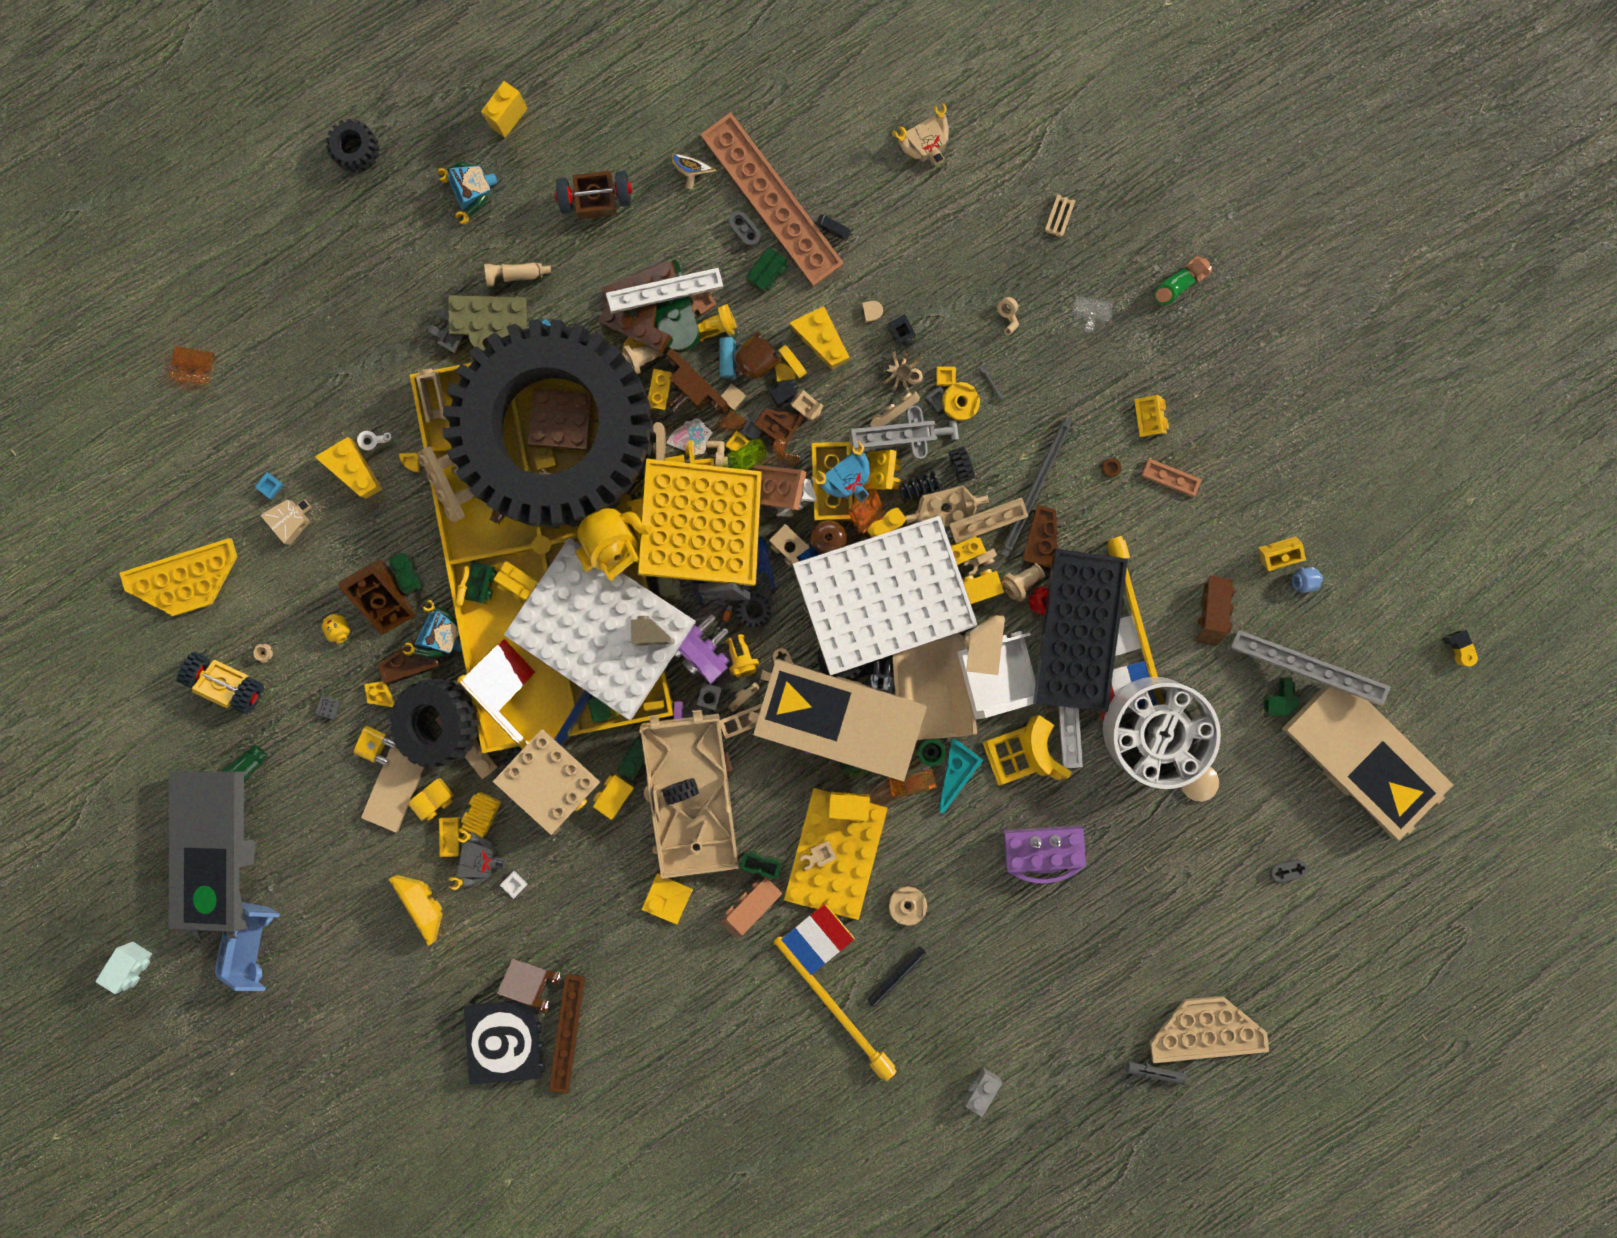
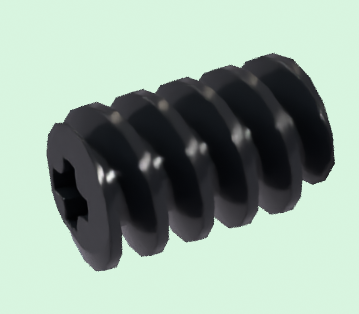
(918, 486)

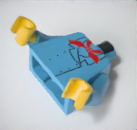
(847, 476)

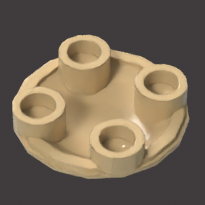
(1202, 788)

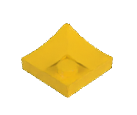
(667, 899)

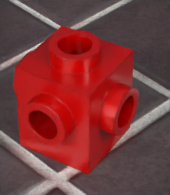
(1038, 600)

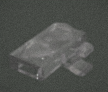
(1092, 311)

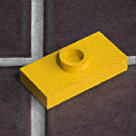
(543, 457)
(447, 836)

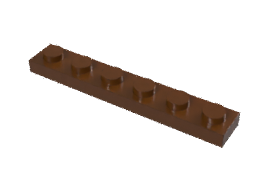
(567, 1033)

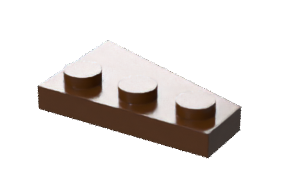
(1041, 537)
(401, 665)

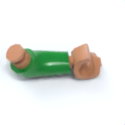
(1182, 280)

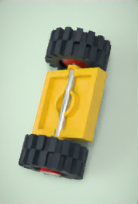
(220, 683)

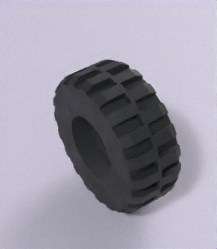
(410, 725)

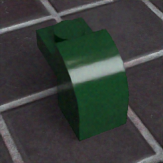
(1285, 702)

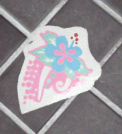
(691, 430)

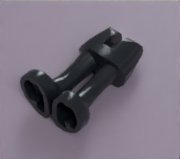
(883, 681)

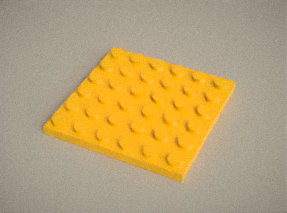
(700, 522)

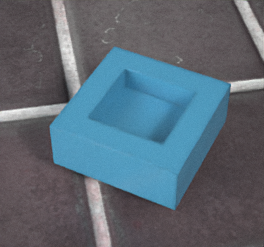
(269, 485)

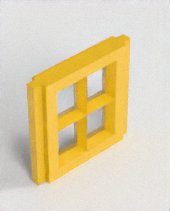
(995, 761)

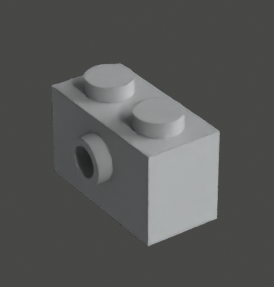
(982, 1092)

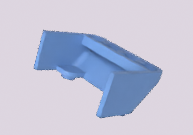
(237, 957)

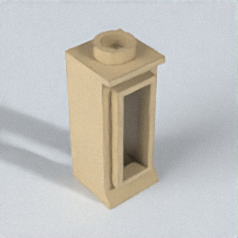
(424, 394)

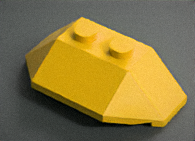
(420, 905)

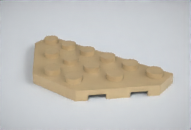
(1207, 1030)

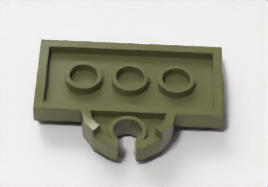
(485, 315)

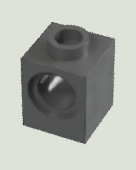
(708, 688)

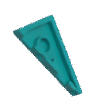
(959, 769)

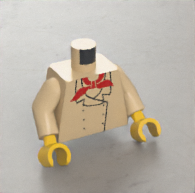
(926, 138)

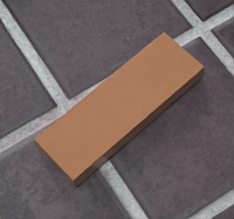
(1171, 477)

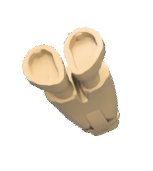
(514, 272)

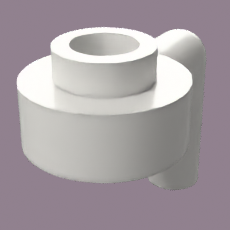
(374, 440)

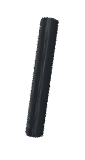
(896, 976)

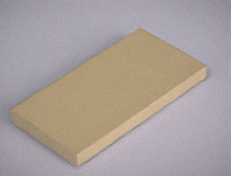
(393, 791)

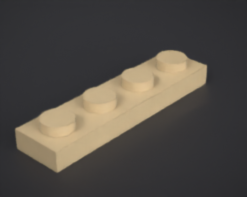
(988, 520)
(479, 761)

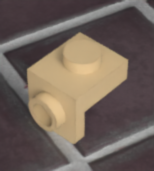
(806, 405)

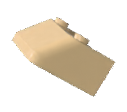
(985, 646)

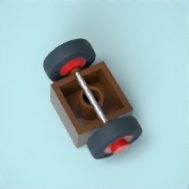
(594, 194)

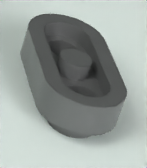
(745, 229)

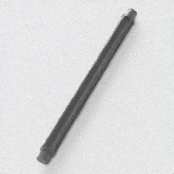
(1037, 484)

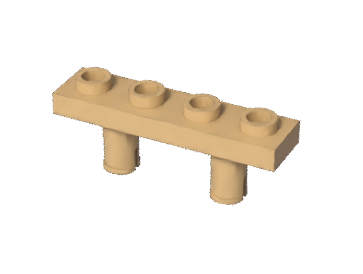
(443, 490)

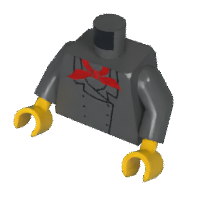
(476, 860)

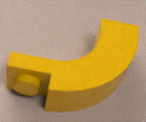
(1036, 749)

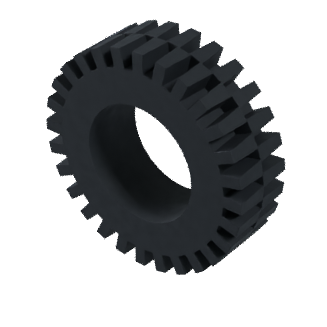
(506, 370)

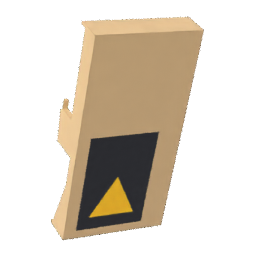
(839, 719)
(1368, 759)

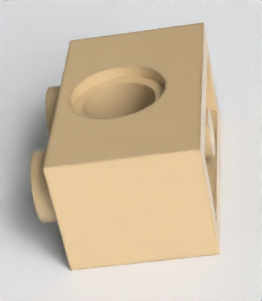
(784, 536)

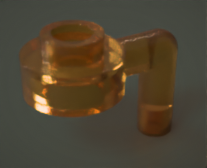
(779, 448)

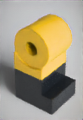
(1463, 647)

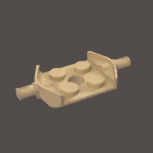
(962, 505)

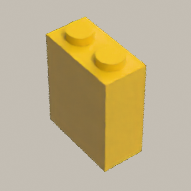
(504, 109)

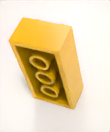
(824, 458)

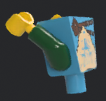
(469, 187)
(437, 635)

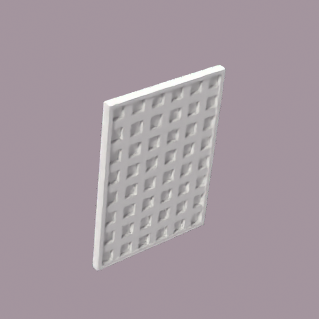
(884, 595)
(584, 631)

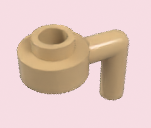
(1009, 313)
(721, 460)

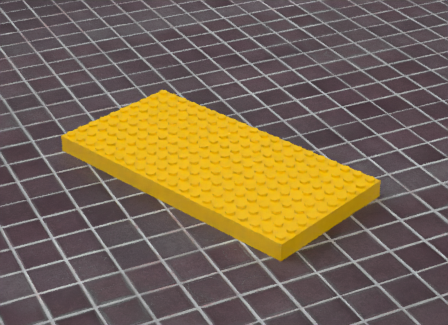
(548, 695)

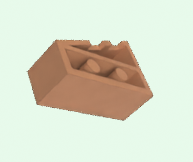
(750, 907)

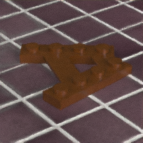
(643, 327)

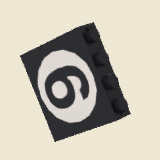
(503, 1042)

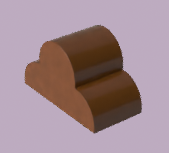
(378, 596)

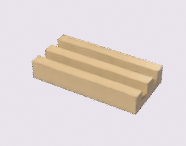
(1065, 200)

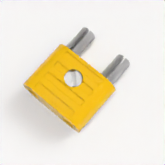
(371, 745)

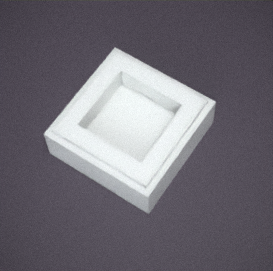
(513, 884)

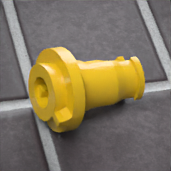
(718, 324)
(744, 664)

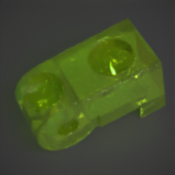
(748, 454)

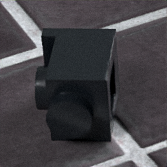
(901, 324)
(783, 392)

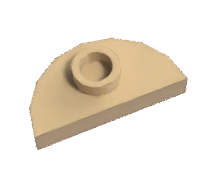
(742, 696)

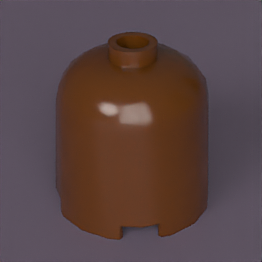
(755, 357)
(818, 534)

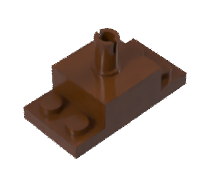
(692, 387)

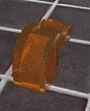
(913, 783)

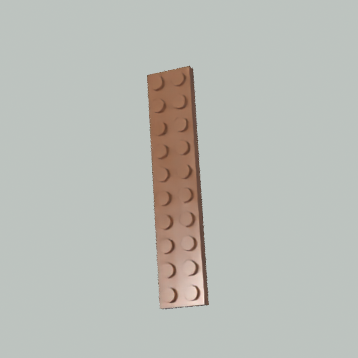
(772, 199)

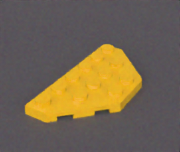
(183, 580)

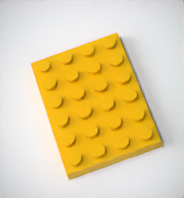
(846, 878)

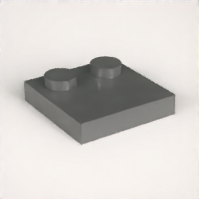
(723, 592)

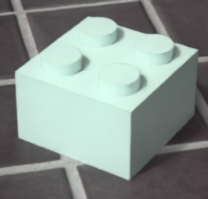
(124, 968)

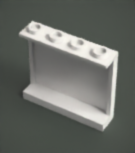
(1010, 688)

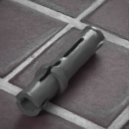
(1136, 1069)

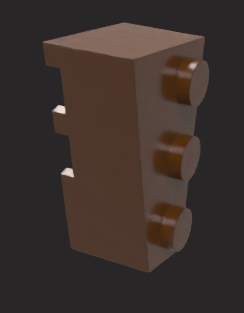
(1215, 610)

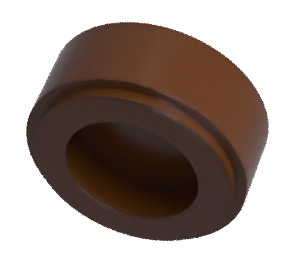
(1111, 467)

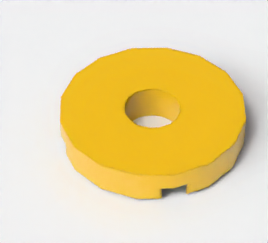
(950, 403)

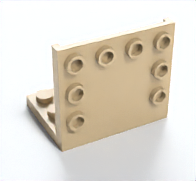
(546, 782)

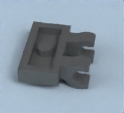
(449, 342)

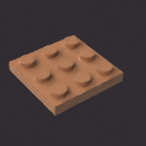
(560, 420)

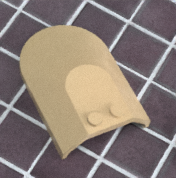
(935, 678)

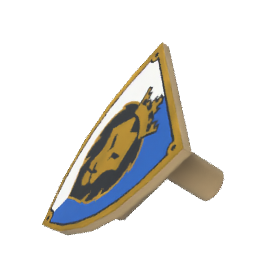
(690, 167)

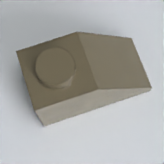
(648, 632)

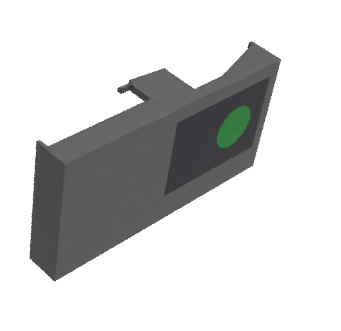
(207, 851)

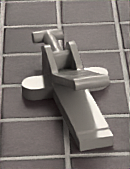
(913, 433)

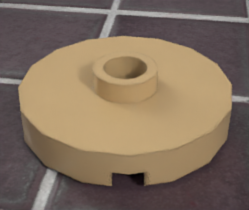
(914, 913)

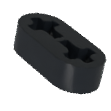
(833, 227)

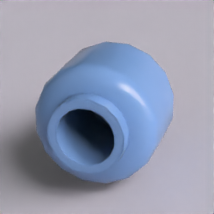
(1307, 580)

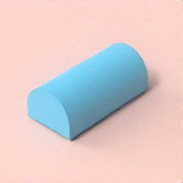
(727, 348)

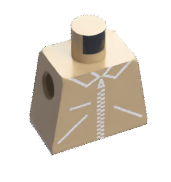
(287, 519)

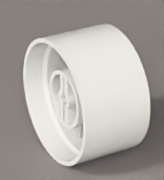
(1166, 718)

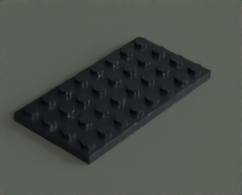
(1080, 630)

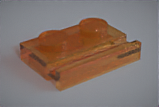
(866, 512)

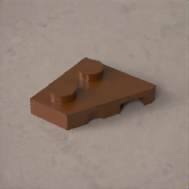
(778, 424)

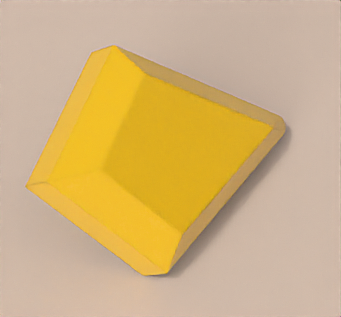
(379, 694)

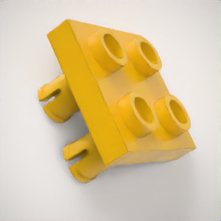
(882, 467)

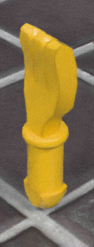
(462, 588)

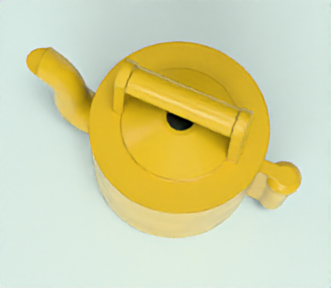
(609, 541)

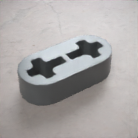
(1289, 875)

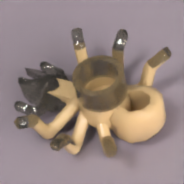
(903, 372)

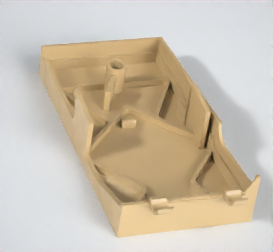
(699, 831)

